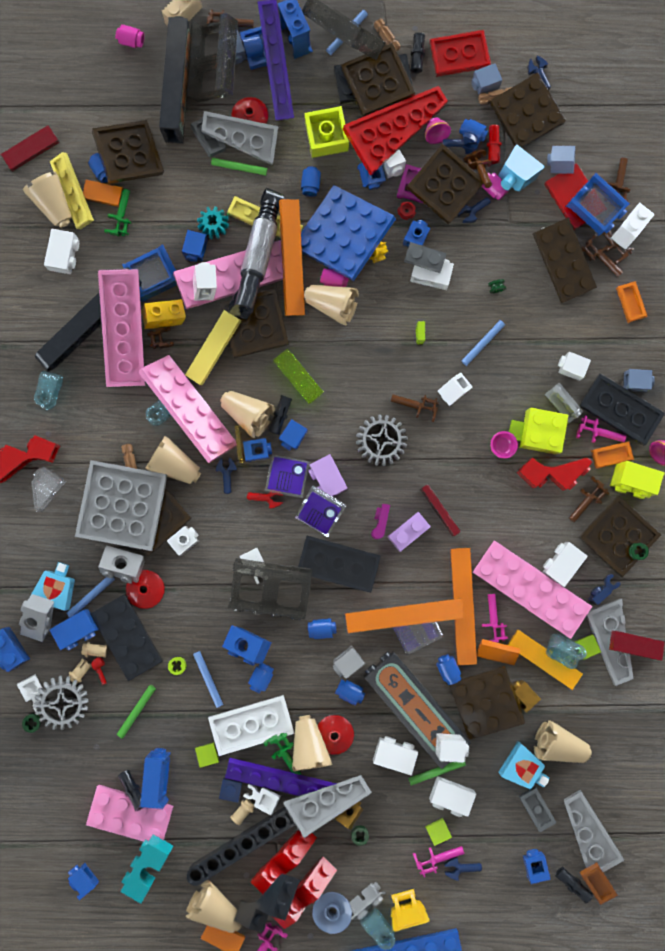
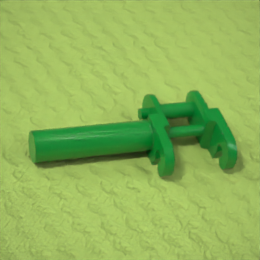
(120, 215)
(283, 750)

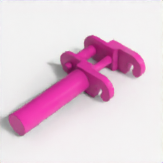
(599, 431)
(494, 619)
(437, 859)
(267, 944)

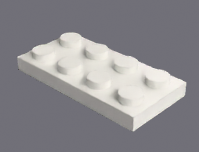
(250, 725)

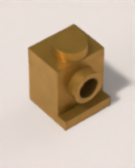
(525, 695)
(348, 821)

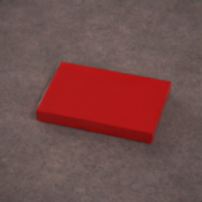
(459, 53)
(563, 189)

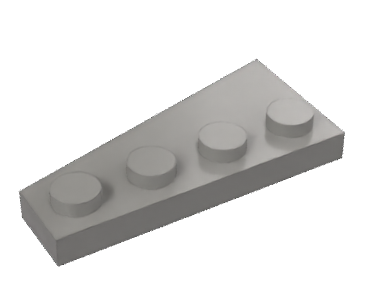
(245, 135)
(602, 622)
(323, 805)
(591, 835)

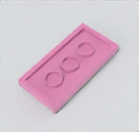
(115, 813)

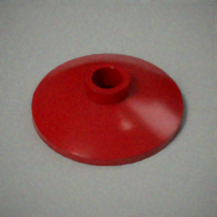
(259, 109)
(154, 592)
(342, 727)

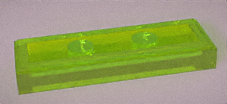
(298, 376)

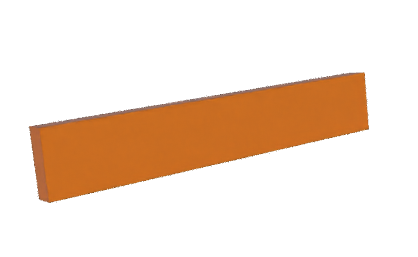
(291, 257)
(463, 589)
(404, 615)

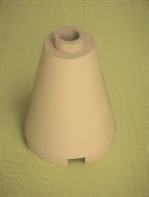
(50, 198)
(333, 301)
(248, 412)
(174, 462)
(560, 745)
(309, 746)
(212, 909)

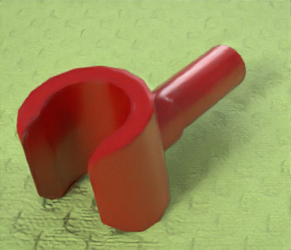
(96, 664)

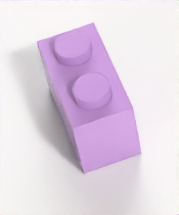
(327, 476)
(408, 531)

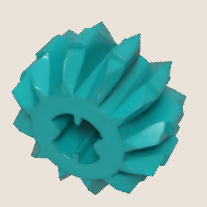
(215, 215)

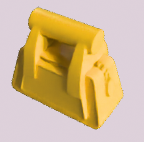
(407, 914)

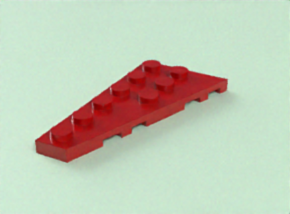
(387, 130)

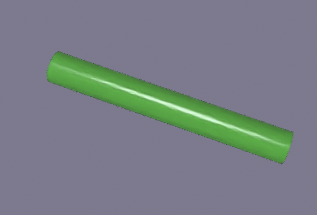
(239, 166)
(136, 711)
(435, 772)

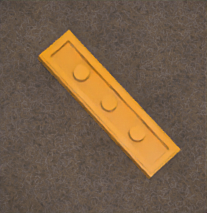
(537, 655)

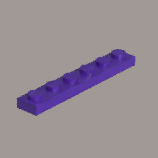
(275, 59)
(273, 778)

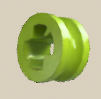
(171, 665)

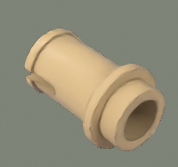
(94, 650)
(79, 671)
(243, 811)

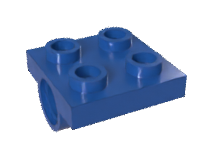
(254, 47)

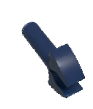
(534, 69)
(464, 143)
(474, 209)
(226, 474)
(476, 867)

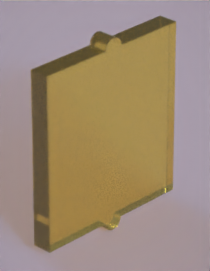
(239, 444)

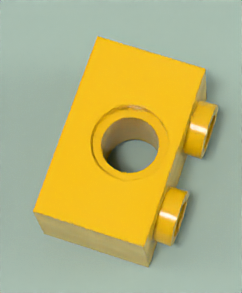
(163, 314)

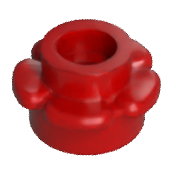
(406, 206)

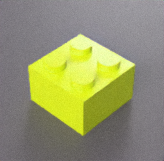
(326, 132)
(544, 431)
(636, 479)

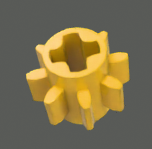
(378, 254)

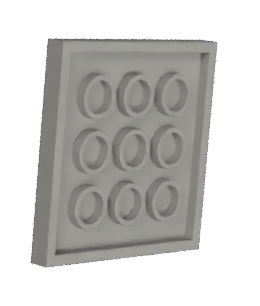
(121, 505)

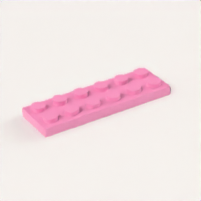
(228, 276)
(121, 327)
(188, 408)
(532, 589)

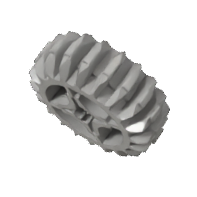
(390, 442)
(61, 720)

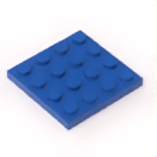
(344, 232)

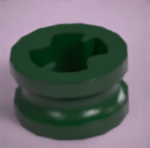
(497, 286)
(641, 546)
(26, 727)
(366, 835)

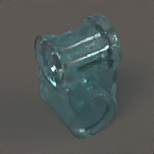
(48, 386)
(160, 409)
(564, 651)
(377, 926)

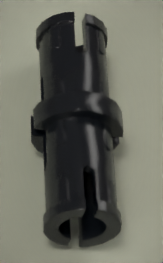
(417, 52)
(280, 415)
(131, 789)
(574, 885)

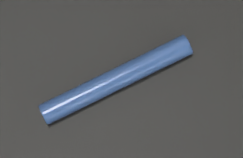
(337, 42)
(483, 342)
(90, 596)
(208, 679)

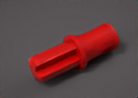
(494, 144)

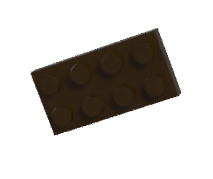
(564, 260)

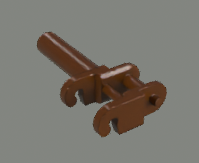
(241, 22)
(473, 163)
(620, 179)
(614, 245)
(602, 256)
(159, 331)
(415, 404)
(588, 499)

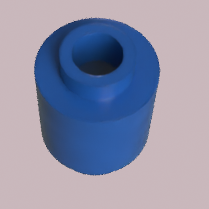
(474, 128)
(97, 167)
(310, 181)
(322, 628)
(448, 669)
(261, 678)
(350, 692)

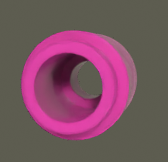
(130, 36)
(496, 190)
(332, 278)

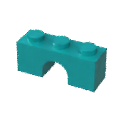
(139, 880)

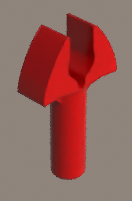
(265, 497)

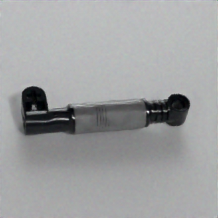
(256, 255)

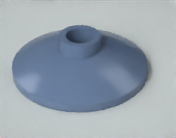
(328, 921)

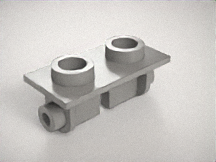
(564, 402)
(372, 898)

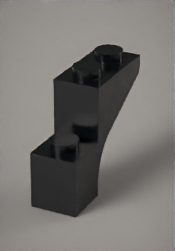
(273, 903)

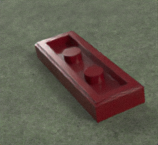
(30, 148)
(440, 510)
(636, 645)

